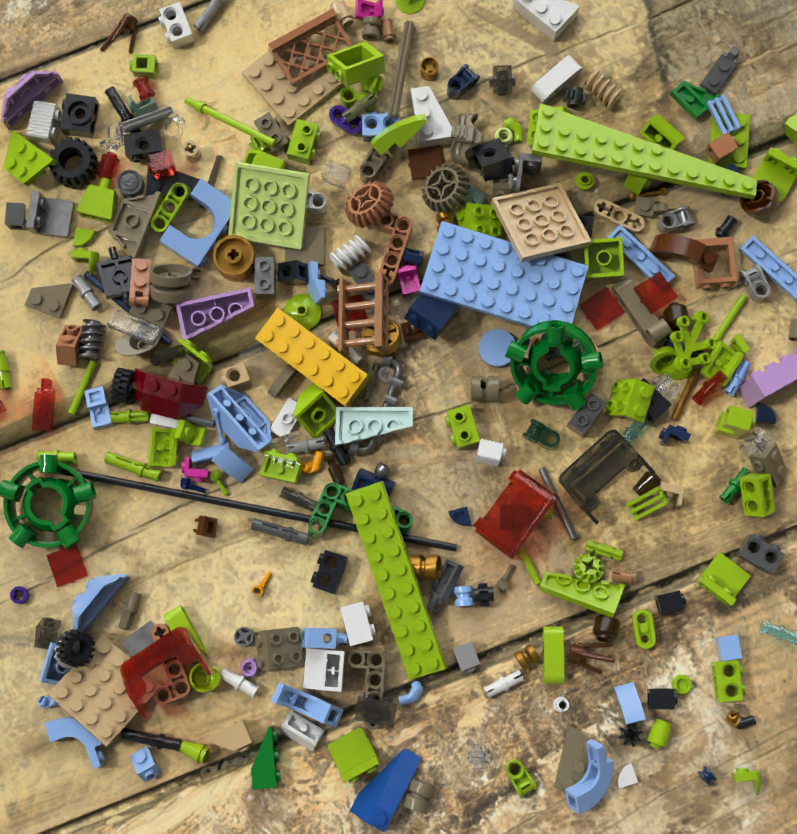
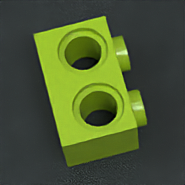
(757, 494)
(721, 681)

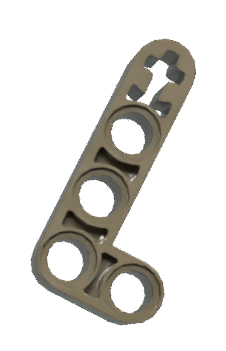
(646, 323)
(371, 669)

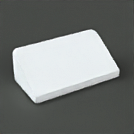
(301, 730)

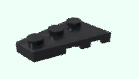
(164, 184)

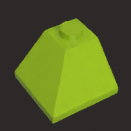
(315, 411)

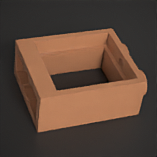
(722, 282)

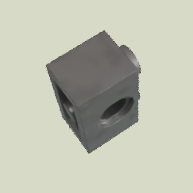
(265, 278)

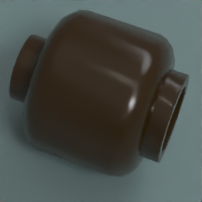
(673, 312)
(606, 628)

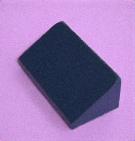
(366, 478)

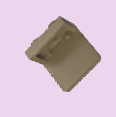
(279, 648)

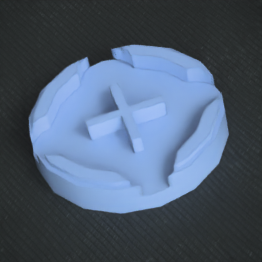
(494, 347)

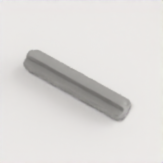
(146, 119)

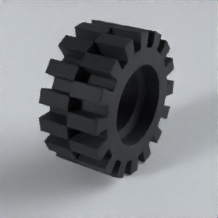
(121, 386)
(66, 645)

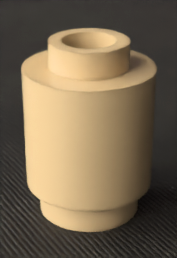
(342, 13)

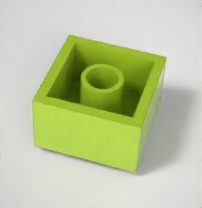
(605, 258)

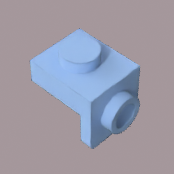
(145, 764)

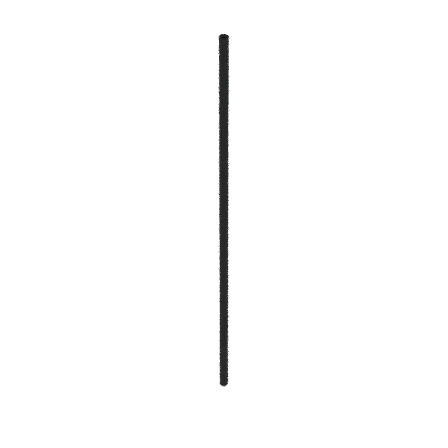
(245, 506)

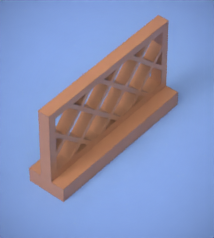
(299, 35)

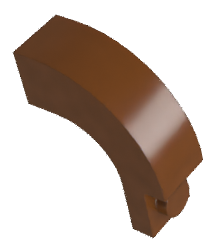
(685, 249)

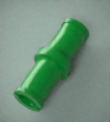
(734, 487)

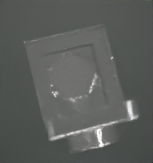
(115, 137)

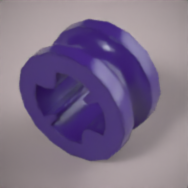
(13, 594)

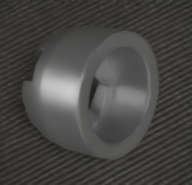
(382, 470)

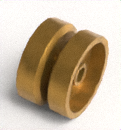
(244, 254)

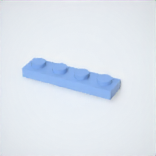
(640, 256)
(771, 265)

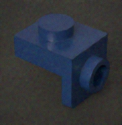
(678, 433)

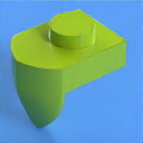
(83, 255)
(743, 774)

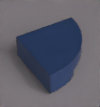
(764, 414)
(460, 516)

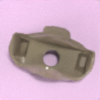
(465, 138)

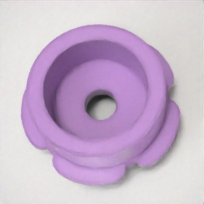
(244, 668)

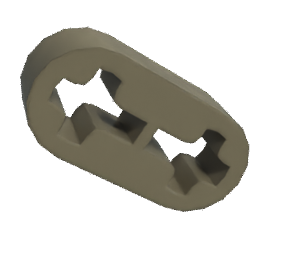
(282, 381)

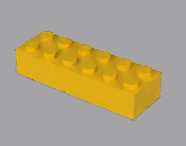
(313, 358)

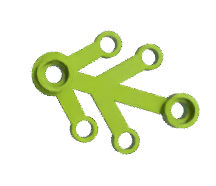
(683, 362)

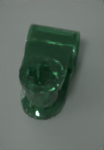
(540, 435)

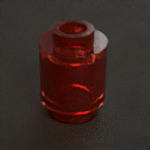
(108, 165)

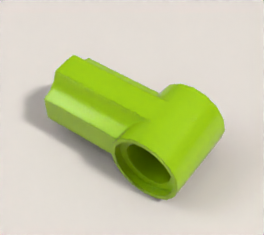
(357, 95)

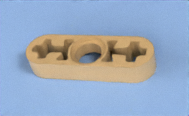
(633, 217)

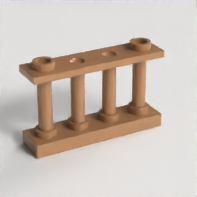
(379, 321)

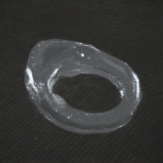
(181, 126)

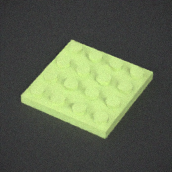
(269, 205)

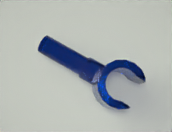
(186, 485)

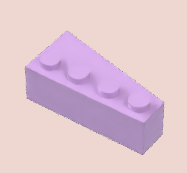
(211, 312)
(769, 381)

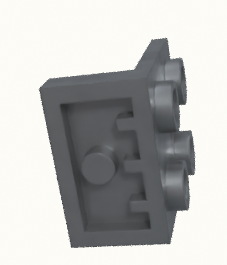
(527, 164)
(49, 215)

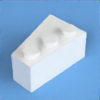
(548, 15)
(437, 128)

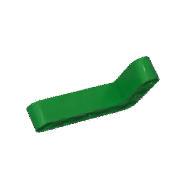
(338, 501)

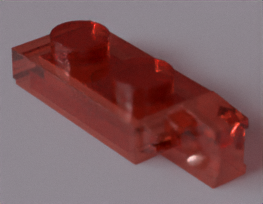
(43, 407)

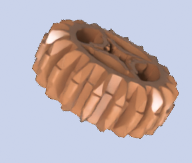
(369, 204)

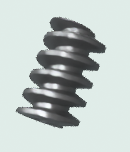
(91, 339)

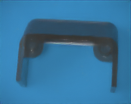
(597, 468)

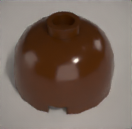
(764, 203)

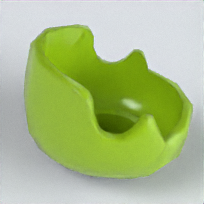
(201, 681)

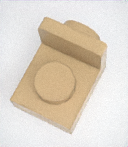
(674, 490)

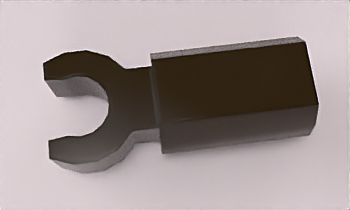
(334, 469)

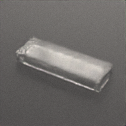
(135, 327)

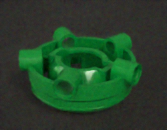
(547, 386)
(71, 496)

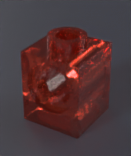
(161, 164)

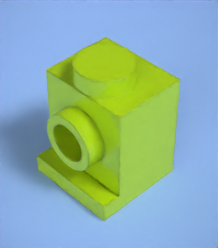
(144, 60)

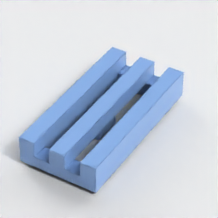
(723, 99)

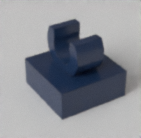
(414, 256)

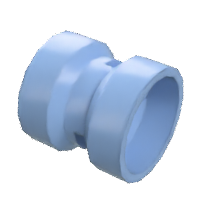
(464, 595)

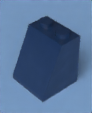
(431, 315)

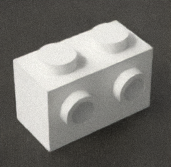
(357, 623)

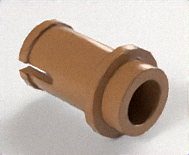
(388, 31)
(624, 576)

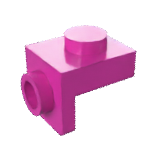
(366, 8)
(408, 280)
(197, 475)

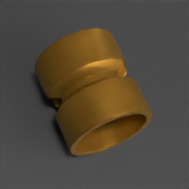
(427, 566)

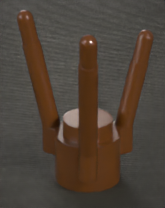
(126, 24)
(578, 653)

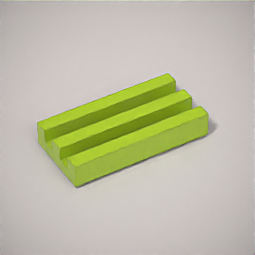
(633, 510)

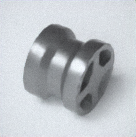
(241, 636)

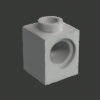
(466, 657)

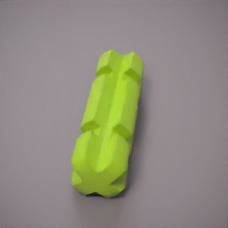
(604, 550)

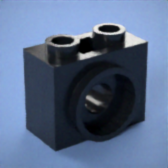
(74, 106)
(493, 159)

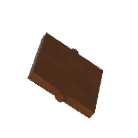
(423, 160)

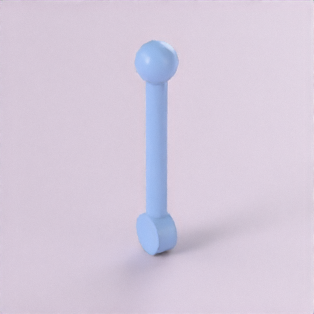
(215, 412)

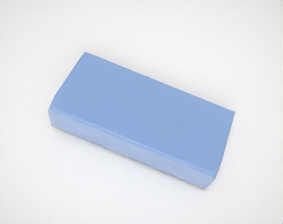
(206, 454)

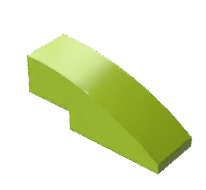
(398, 133)

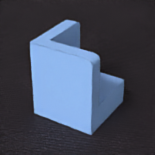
(728, 648)

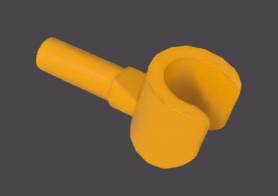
(262, 584)

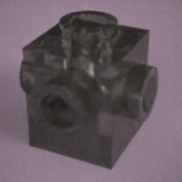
(502, 80)

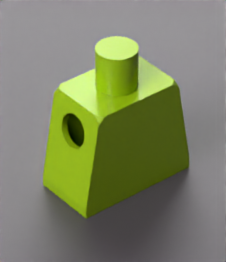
(99, 202)

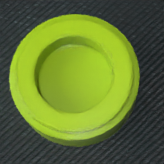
(681, 684)

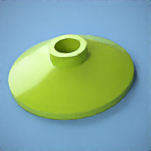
(312, 311)

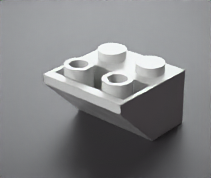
(324, 669)

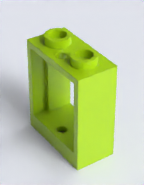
(341, 63)

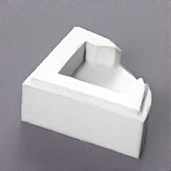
(626, 776)

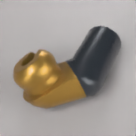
(739, 722)

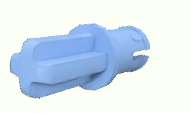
(737, 378)

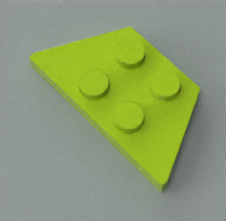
(25, 159)

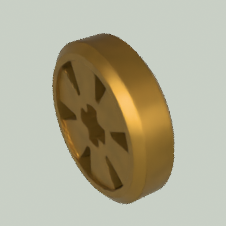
(394, 339)

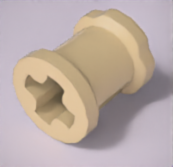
(196, 151)

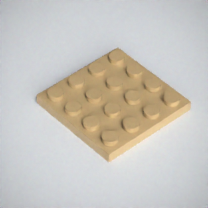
(288, 100)
(540, 222)
(97, 693)

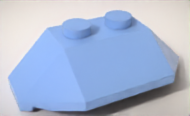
(240, 418)
(95, 599)

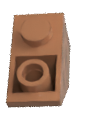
(68, 345)

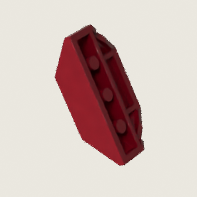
(166, 394)

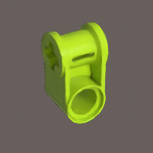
(521, 780)

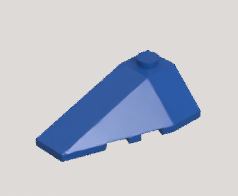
(383, 793)

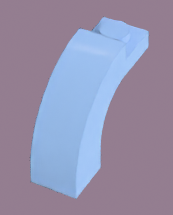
(307, 704)
(70, 727)
(595, 782)

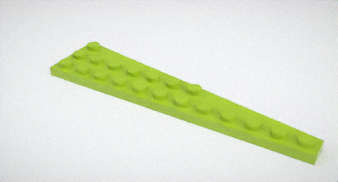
(592, 144)

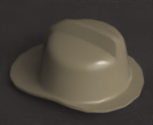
(130, 346)

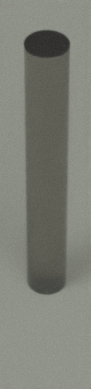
(214, 173)

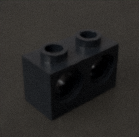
(334, 573)

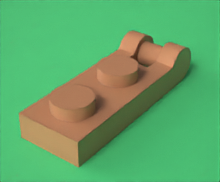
(140, 282)

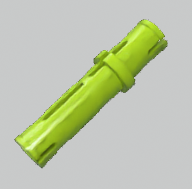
(140, 469)

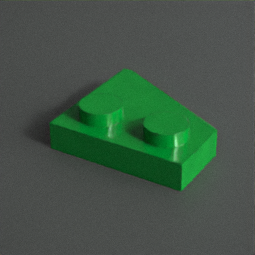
(692, 98)

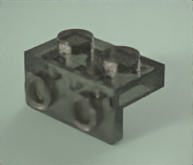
(376, 711)

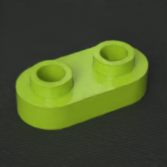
(645, 628)

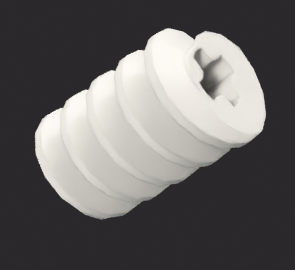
(349, 253)

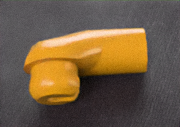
(314, 465)

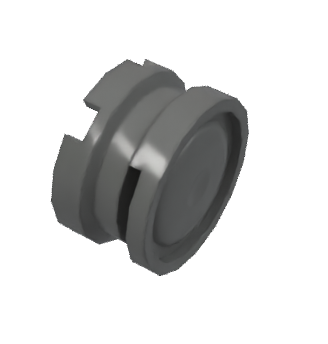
(130, 183)

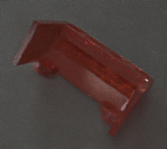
(176, 642)

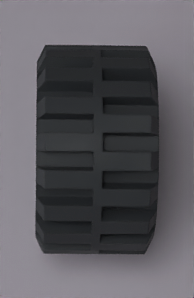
(84, 172)

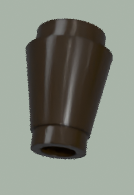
(646, 483)

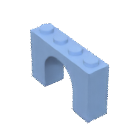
(192, 249)

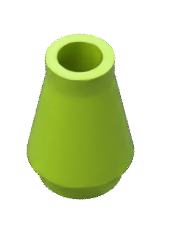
(195, 751)

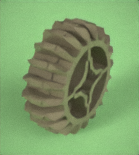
(450, 191)

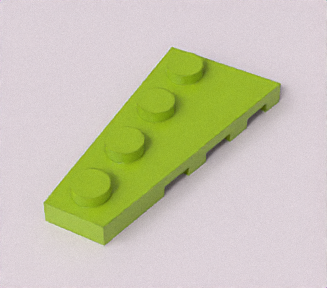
(594, 596)

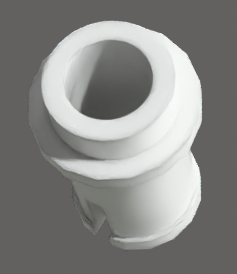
(556, 704)

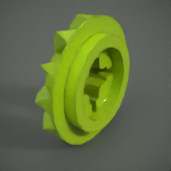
(591, 575)

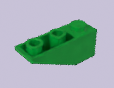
(264, 769)

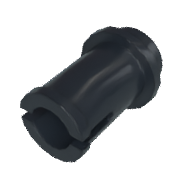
(726, 227)

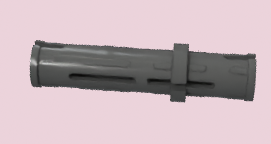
(288, 534)

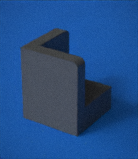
(15, 216)

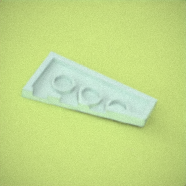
(369, 422)

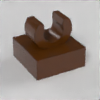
(411, 332)
(206, 526)

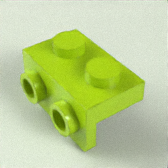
(722, 359)
(163, 448)
(281, 466)

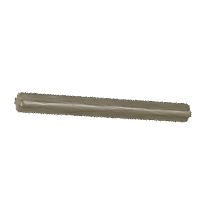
(401, 69)

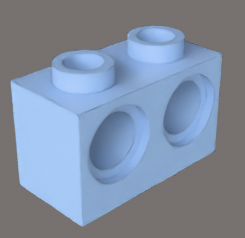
(380, 120)

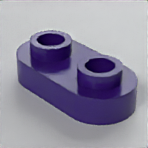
(342, 122)

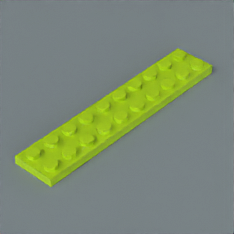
(396, 580)

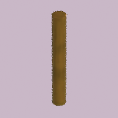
(685, 394)

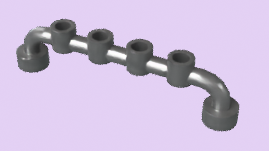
(389, 401)

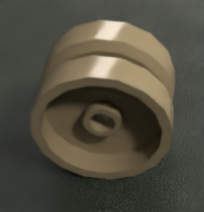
(170, 283)

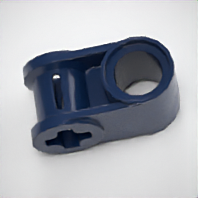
(464, 80)

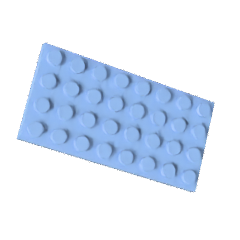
(490, 279)

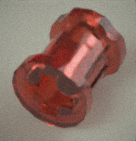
(143, 87)

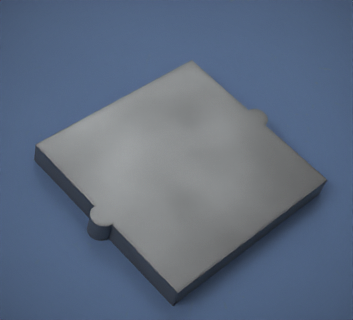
(140, 639)

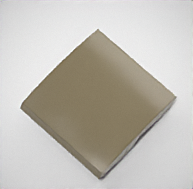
(313, 247)

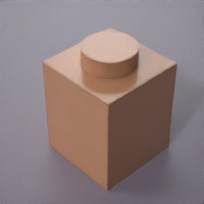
(722, 148)

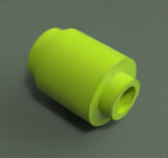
(659, 734)

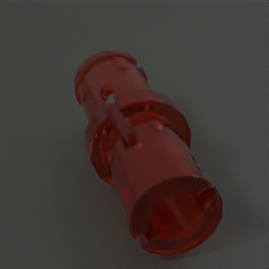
(718, 378)

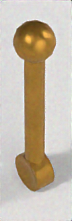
(662, 192)

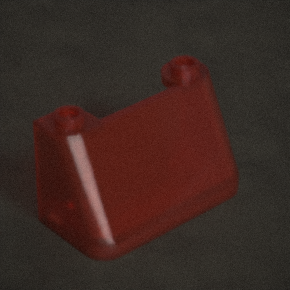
(515, 513)

